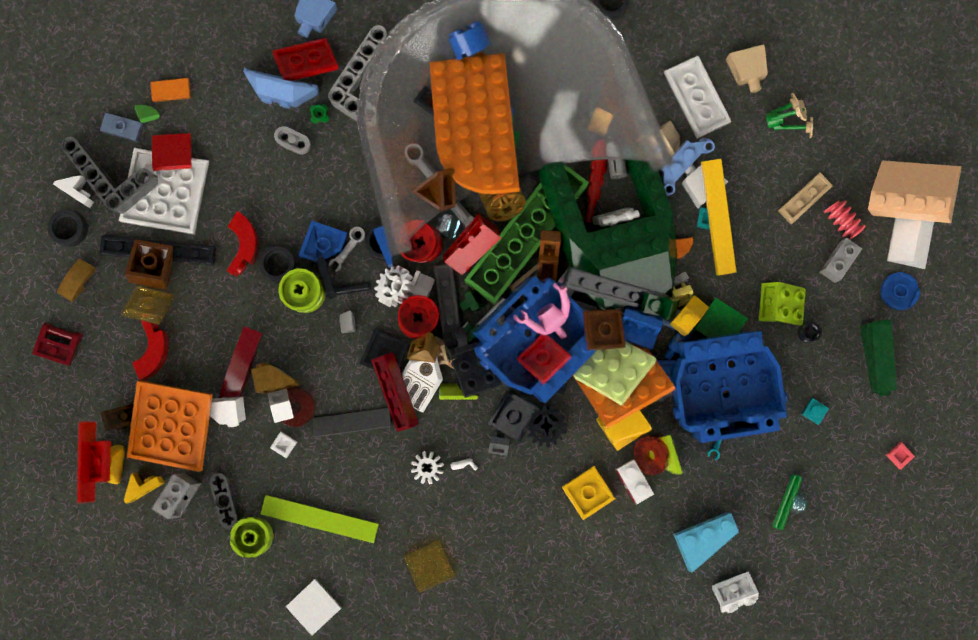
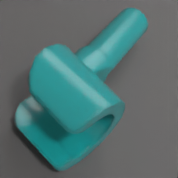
(715, 448)

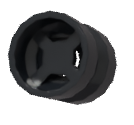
(810, 332)

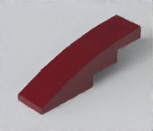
(241, 363)

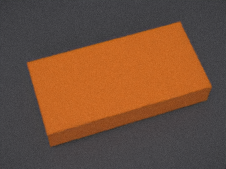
(170, 90)

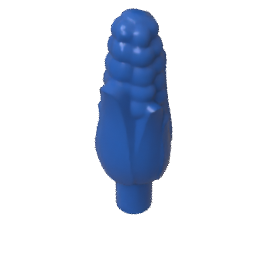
(673, 344)

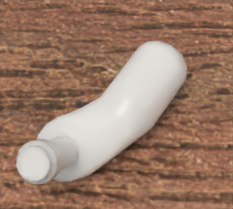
(461, 464)

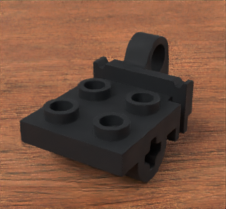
(469, 373)

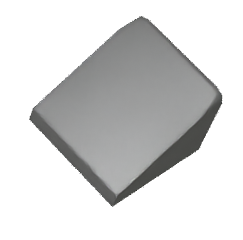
(347, 322)

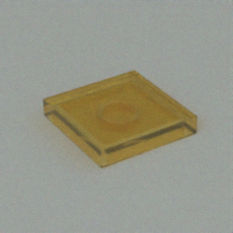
(148, 305)
(429, 566)

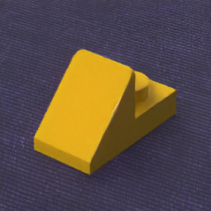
(137, 489)

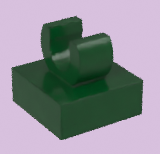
(471, 338)

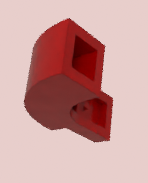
(248, 244)
(155, 354)

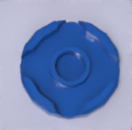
(900, 291)

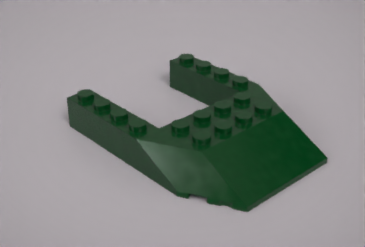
(631, 252)

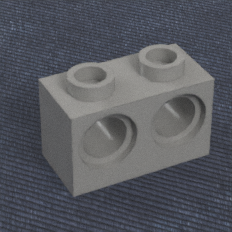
(840, 260)

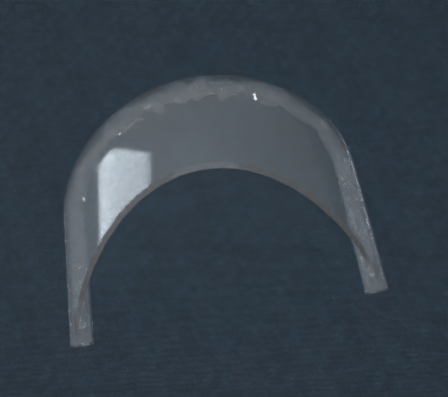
(566, 82)

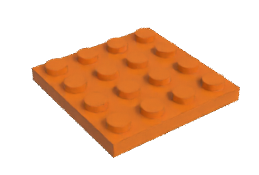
(651, 388)
(169, 425)

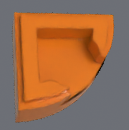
(683, 246)

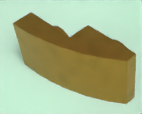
(75, 279)

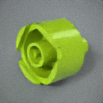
(241, 533)

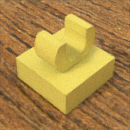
(684, 293)

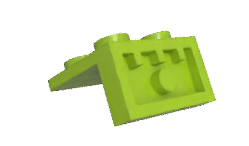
(782, 303)

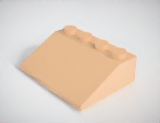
(915, 191)

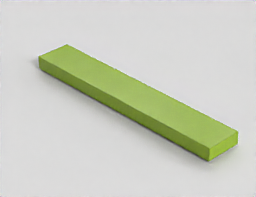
(319, 518)

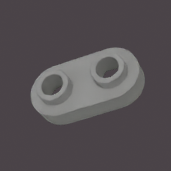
(293, 140)

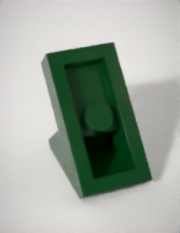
(660, 305)

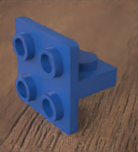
(641, 327)

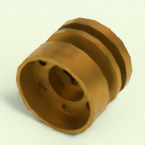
(503, 206)

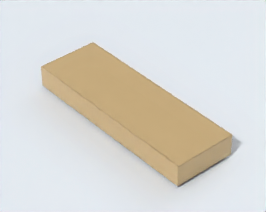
(805, 198)

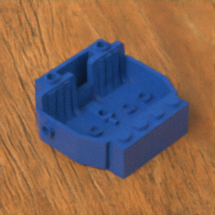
(502, 348)
(751, 383)

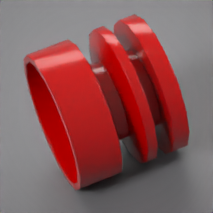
(432, 248)
(417, 306)

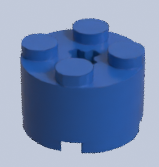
(470, 40)

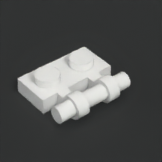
(614, 217)

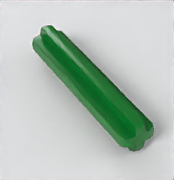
(787, 501)

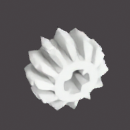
(427, 474)

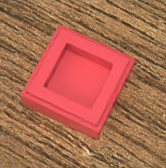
(900, 455)

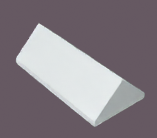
(910, 242)

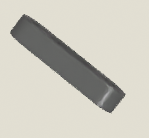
(225, 485)

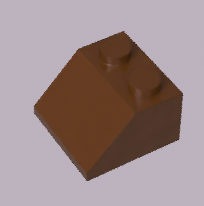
(150, 264)

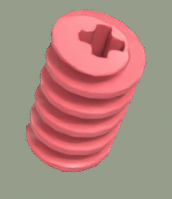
(845, 219)

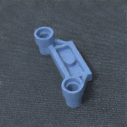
(683, 160)

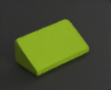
(451, 391)

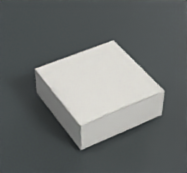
(283, 444)

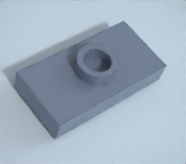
(121, 127)

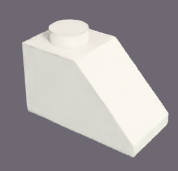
(228, 411)

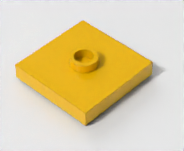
(588, 492)

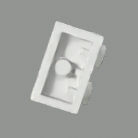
(736, 592)

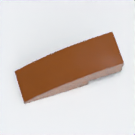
(548, 255)

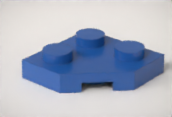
(322, 241)

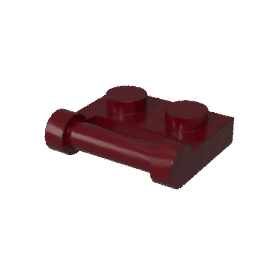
(54, 350)

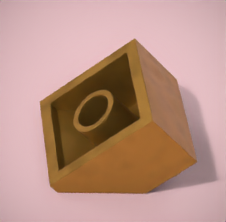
(271, 379)

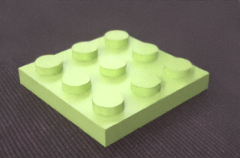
(616, 371)

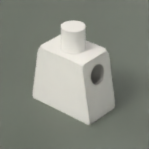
(695, 186)

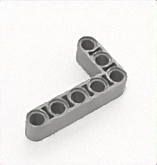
(355, 75)

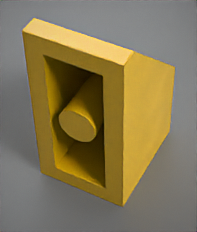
(689, 316)

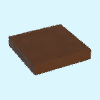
(604, 329)

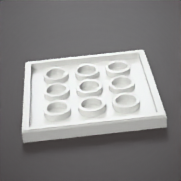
(175, 199)

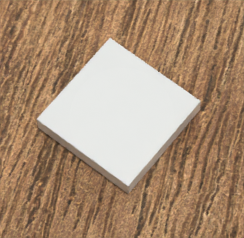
(313, 607)

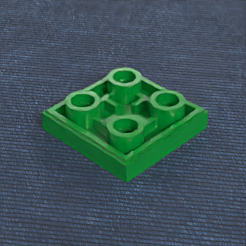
(720, 320)

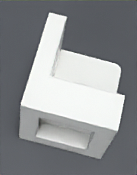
(422, 284)
(280, 405)

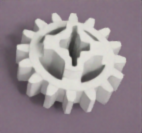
(395, 284)

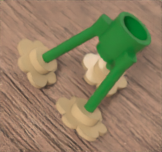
(776, 117)

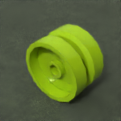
(291, 287)

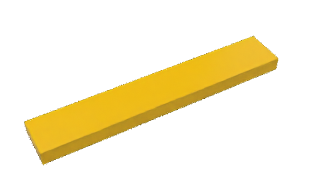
(718, 217)

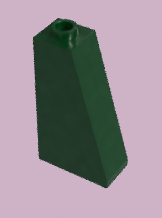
(879, 356)

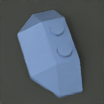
(275, 89)

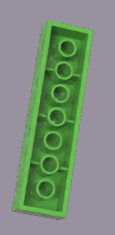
(517, 244)

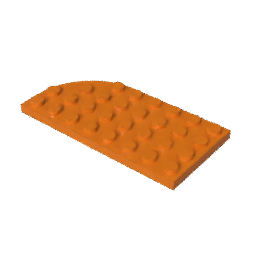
(475, 122)

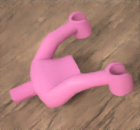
(550, 316)

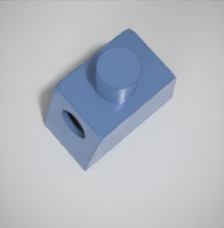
(314, 15)

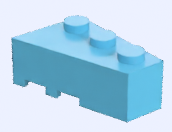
(704, 539)

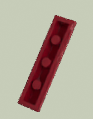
(395, 392)

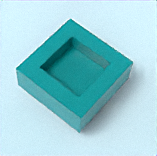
(703, 221)
(815, 411)

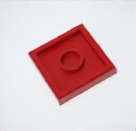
(171, 152)
(543, 358)

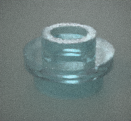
(799, 504)

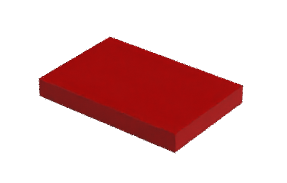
(305, 60)

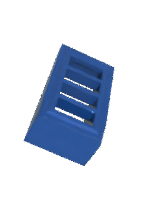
(382, 241)

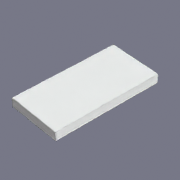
(697, 96)

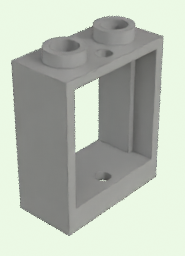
(171, 501)

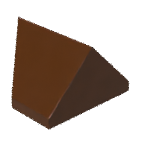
(438, 190)

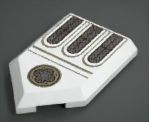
(422, 382)

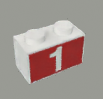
(634, 481)

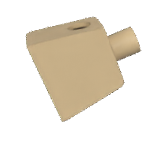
(749, 66)

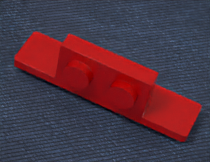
(93, 461)

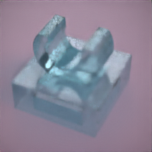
(449, 226)

